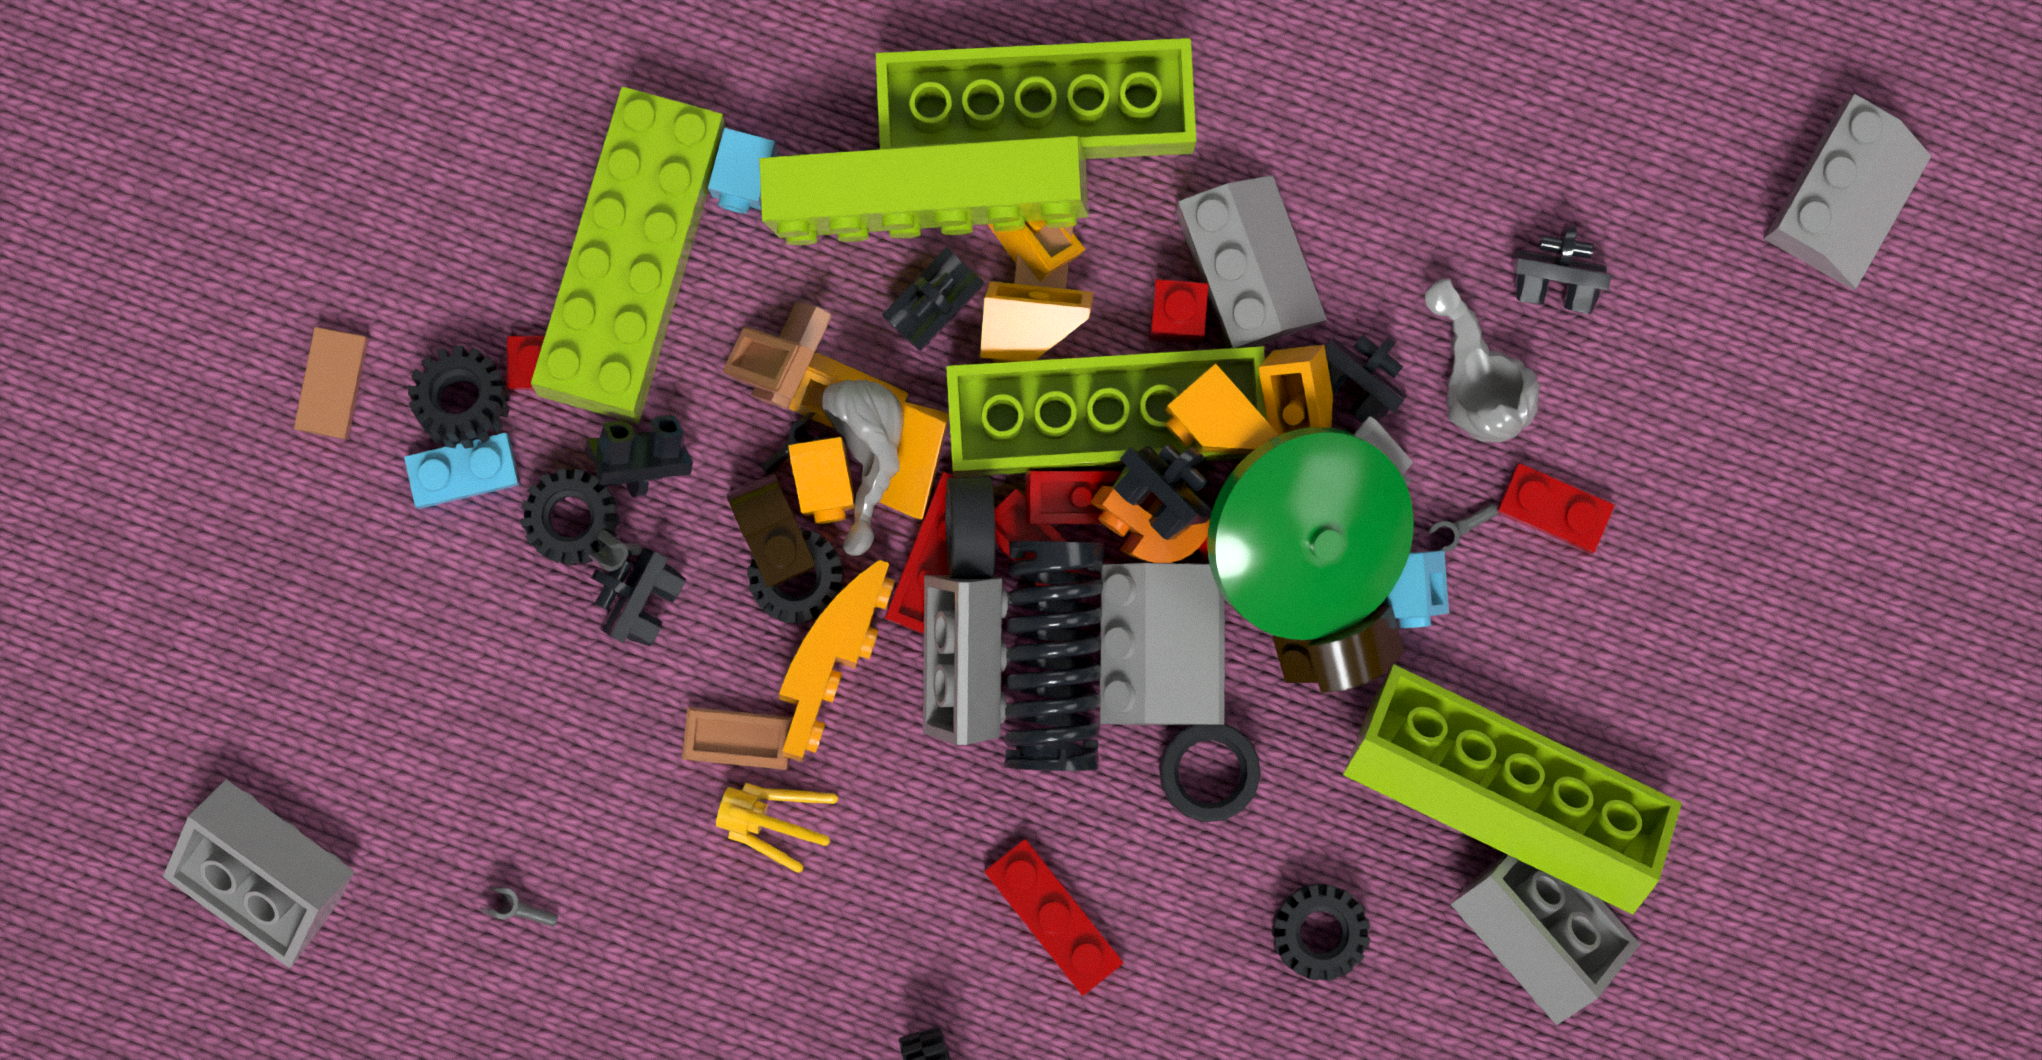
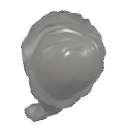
(1488, 390)
(872, 430)

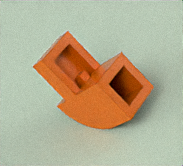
(1144, 541)

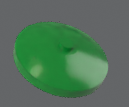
(1310, 533)

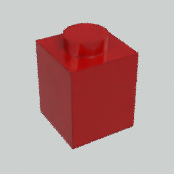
(1178, 311)

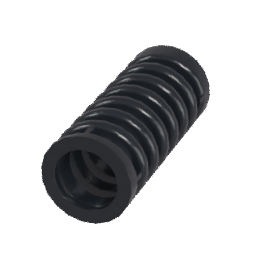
(1055, 747)

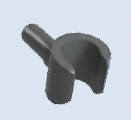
(1464, 525)
(614, 551)
(513, 907)

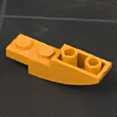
(836, 637)

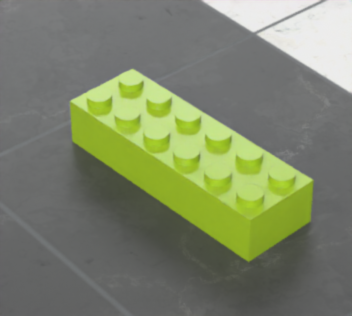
(1109, 94)
(925, 189)
(629, 255)
(1080, 408)
(1514, 789)

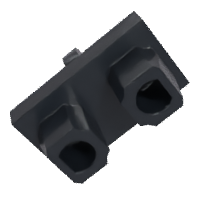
(1582, 278)
(933, 299)
(1379, 393)
(639, 457)
(1172, 480)
(626, 615)

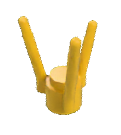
(744, 813)

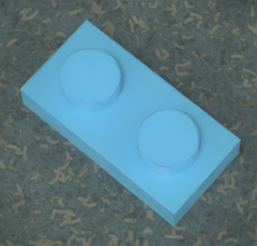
(462, 473)

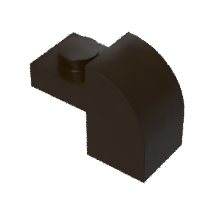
(771, 530)
(1344, 657)

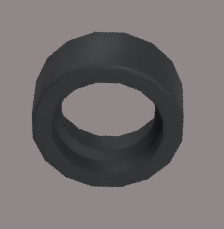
(970, 527)
(1241, 795)

